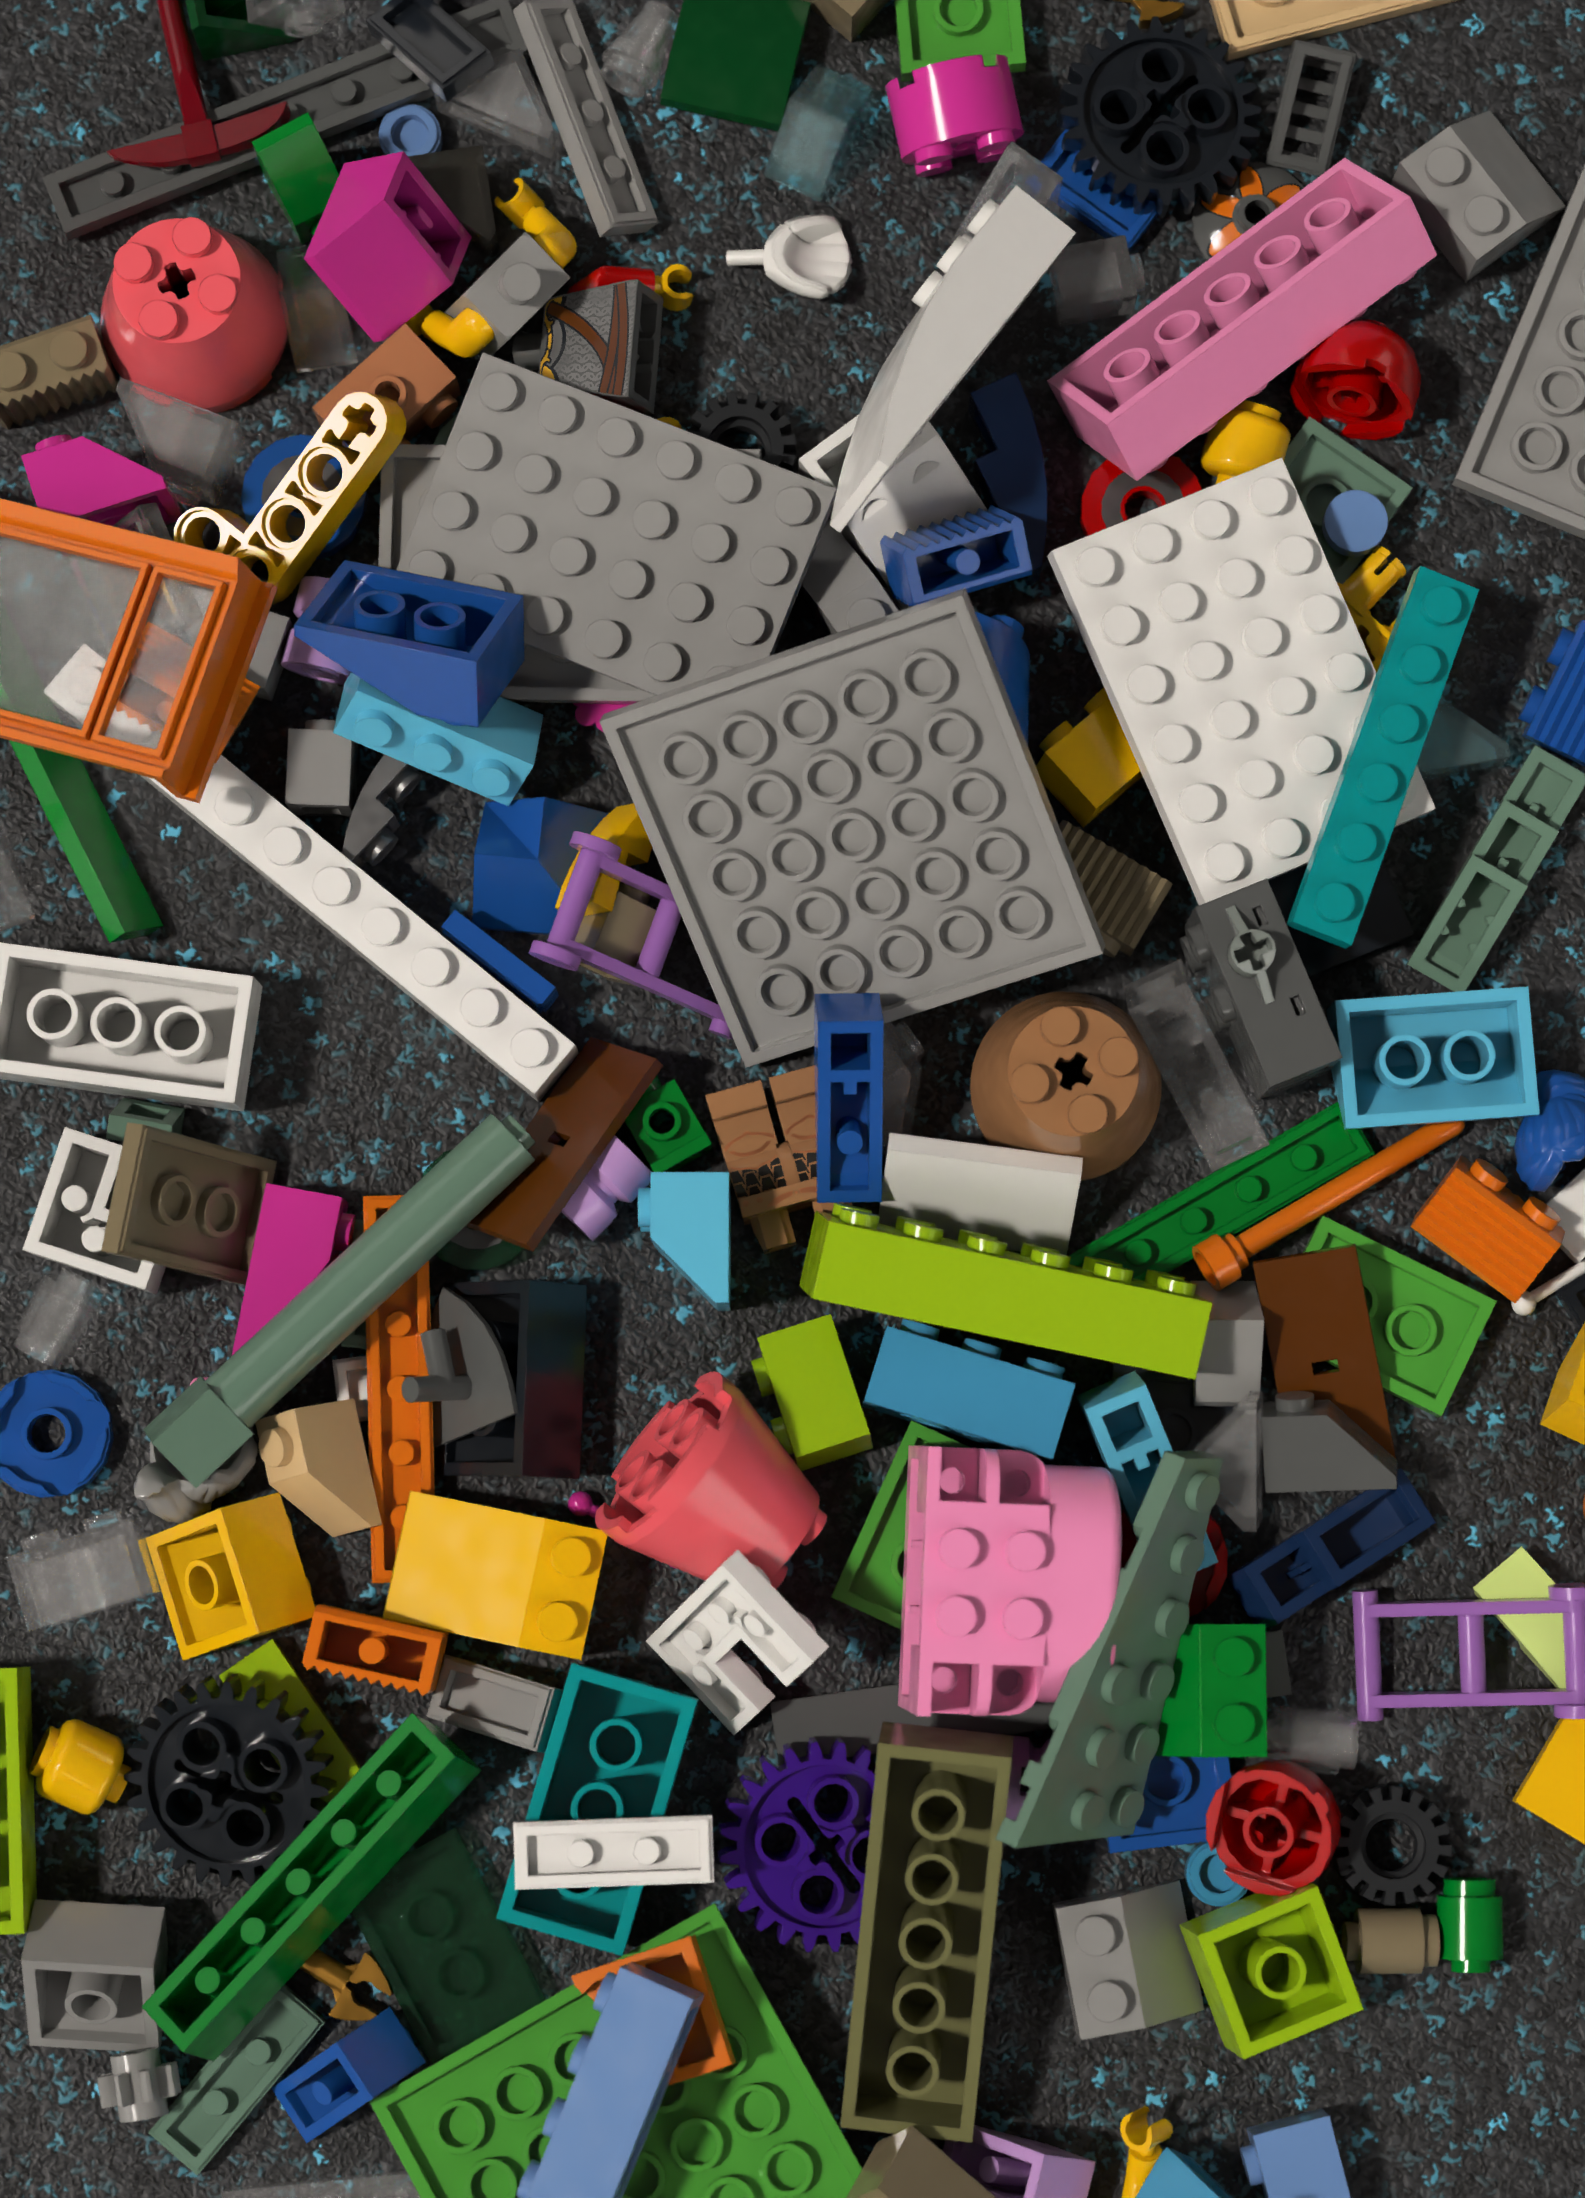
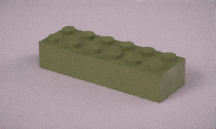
(926, 1931)

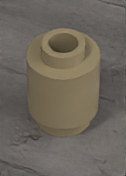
(1391, 1940)

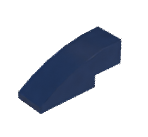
(1014, 468)
(1329, 1551)

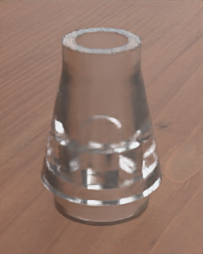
(638, 53)

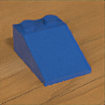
(419, 638)

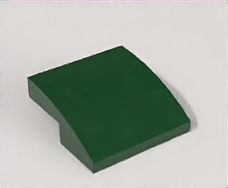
(736, 59)

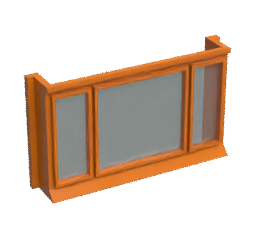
(122, 644)

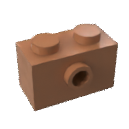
(406, 373)

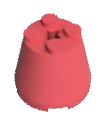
(200, 348)
(710, 1484)

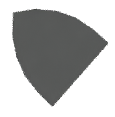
(465, 1370)

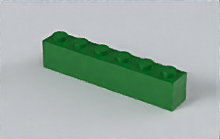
(311, 1888)

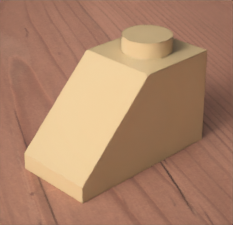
(321, 1465)

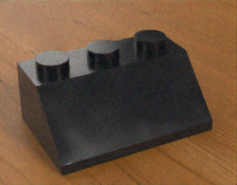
(544, 1348)

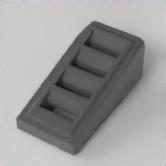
(1321, 58)

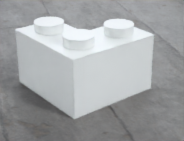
(76, 1209)

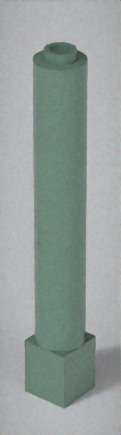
(217, 1413)

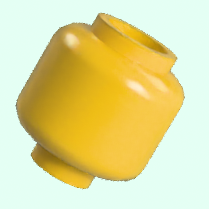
(1244, 441)
(79, 1766)

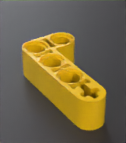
(305, 489)

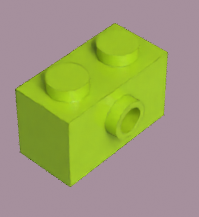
(813, 1392)

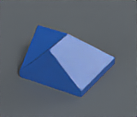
(524, 861)

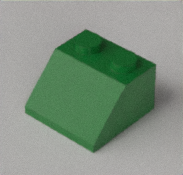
(1217, 1694)

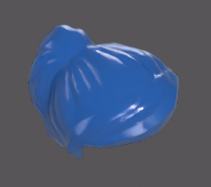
(1554, 1135)

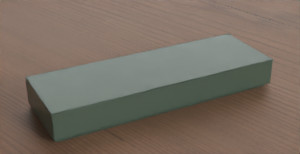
(237, 2080)

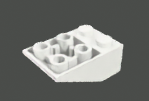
(916, 491)

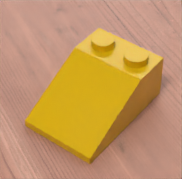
(495, 1575)

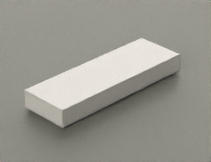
(613, 1852)

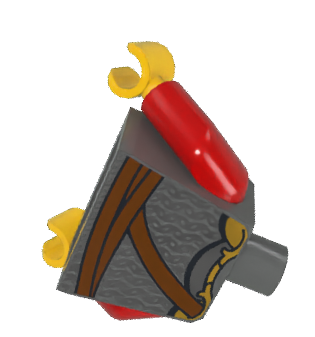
(607, 334)

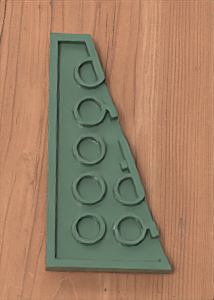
(1109, 1714)

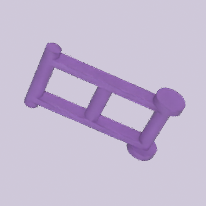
(563, 951)
(1563, 1598)

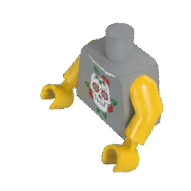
(510, 287)

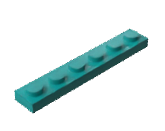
(1382, 757)

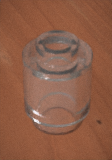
(57, 1317)
(1313, 1738)

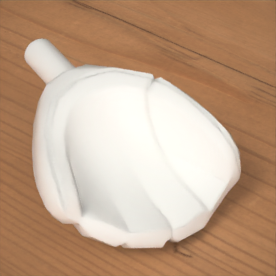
(802, 256)

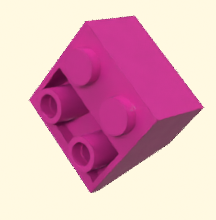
(386, 243)

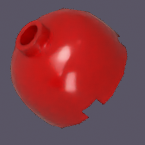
(1360, 379)
(1274, 1826)

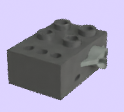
(1260, 989)

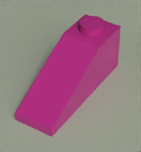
(293, 1244)

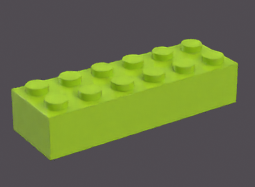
(1003, 1293)

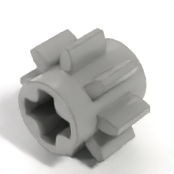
(139, 2084)

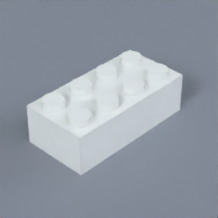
(126, 1026)

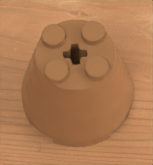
(1019, 1079)

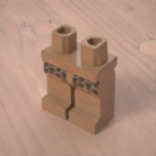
(768, 1175)

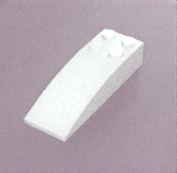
(955, 324)

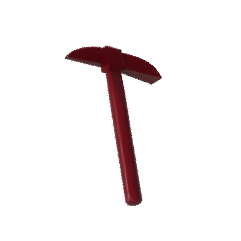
(200, 139)

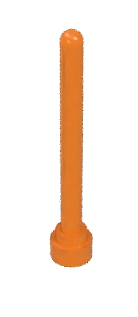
(1224, 1257)

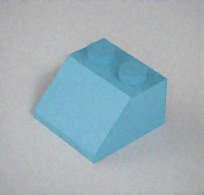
(692, 1228)

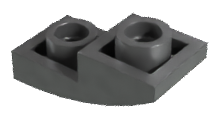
(371, 823)

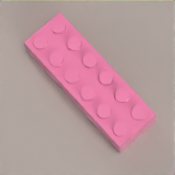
(1242, 318)

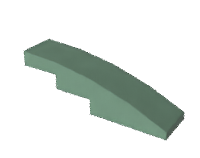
(1498, 870)

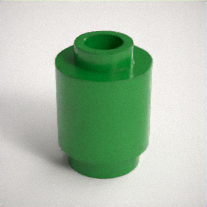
(1470, 1923)

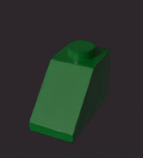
(298, 173)

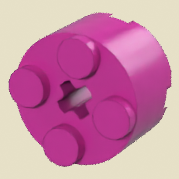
(954, 113)

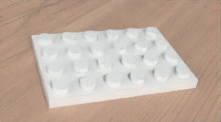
(1227, 671)

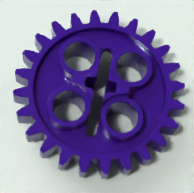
(777, 1877)

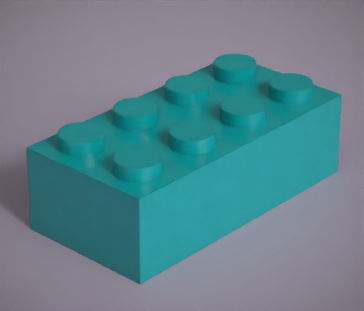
(605, 1758)

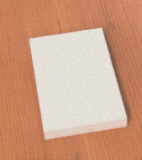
(981, 1190)

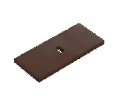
(587, 1113)
(1318, 1314)

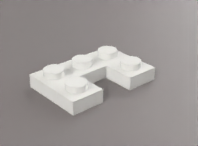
(730, 1607)

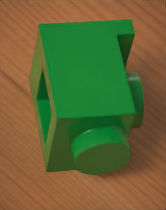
(682, 1143)

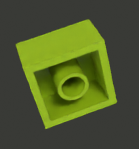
(1271, 1969)

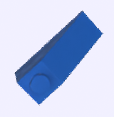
(848, 1096)

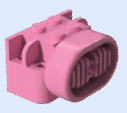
(1002, 1577)

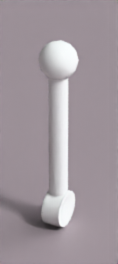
(1528, 1300)

